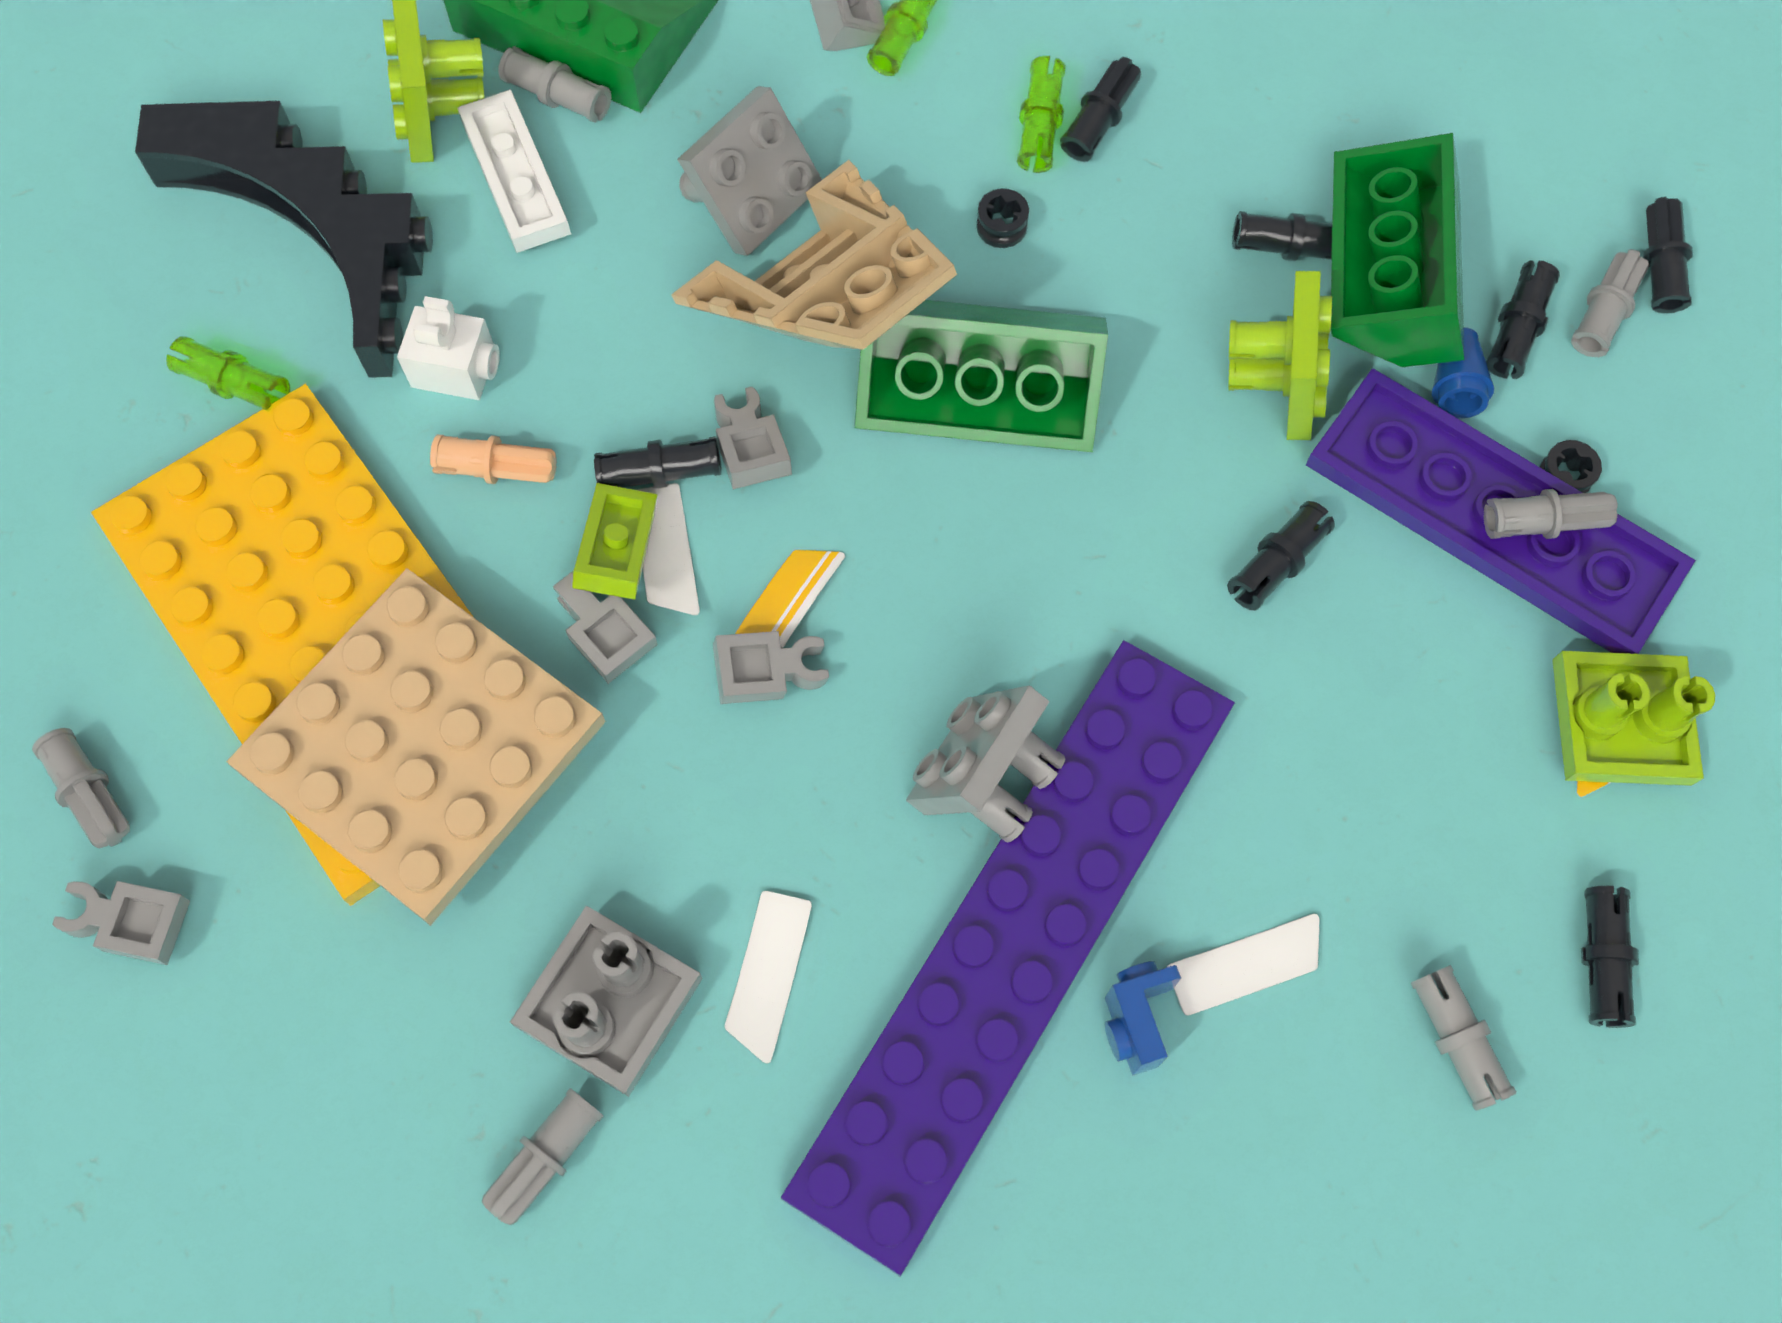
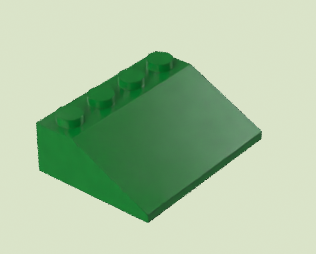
(605, 41)

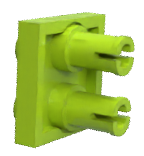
(412, 75)
(1288, 355)
(1630, 717)

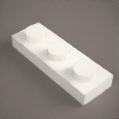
(514, 171)

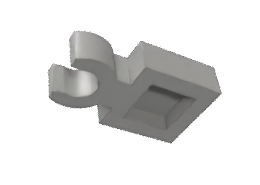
(750, 443)
(757, 668)
(131, 923)

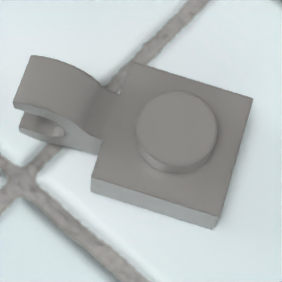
(604, 631)

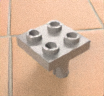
(749, 171)
(982, 743)
(606, 1000)

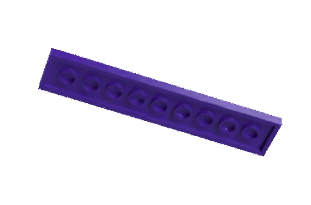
(1006, 961)

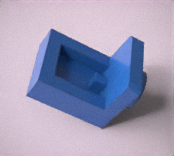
(1132, 1029)

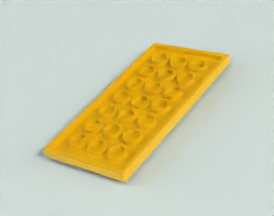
(265, 561)

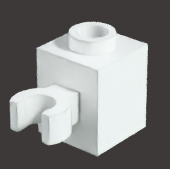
(447, 351)

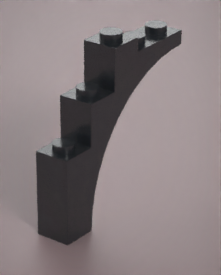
(260, 158)

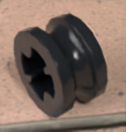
(1008, 204)
(1578, 458)

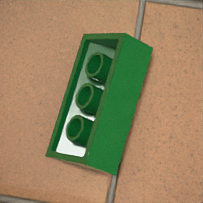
(1398, 251)
(986, 376)

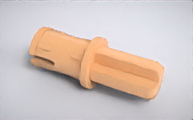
(491, 459)

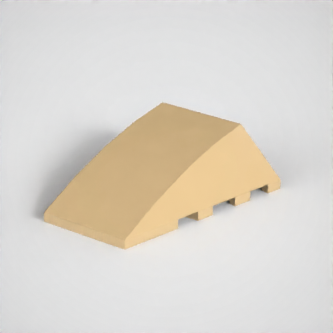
(840, 283)

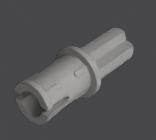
(1610, 304)
(1549, 514)
(81, 788)
(540, 1158)

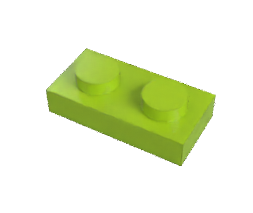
(615, 541)

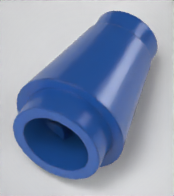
(1464, 381)

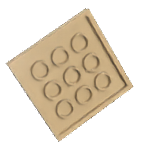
(417, 744)

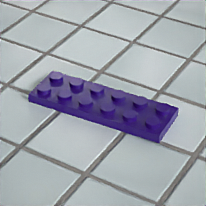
(1436, 482)

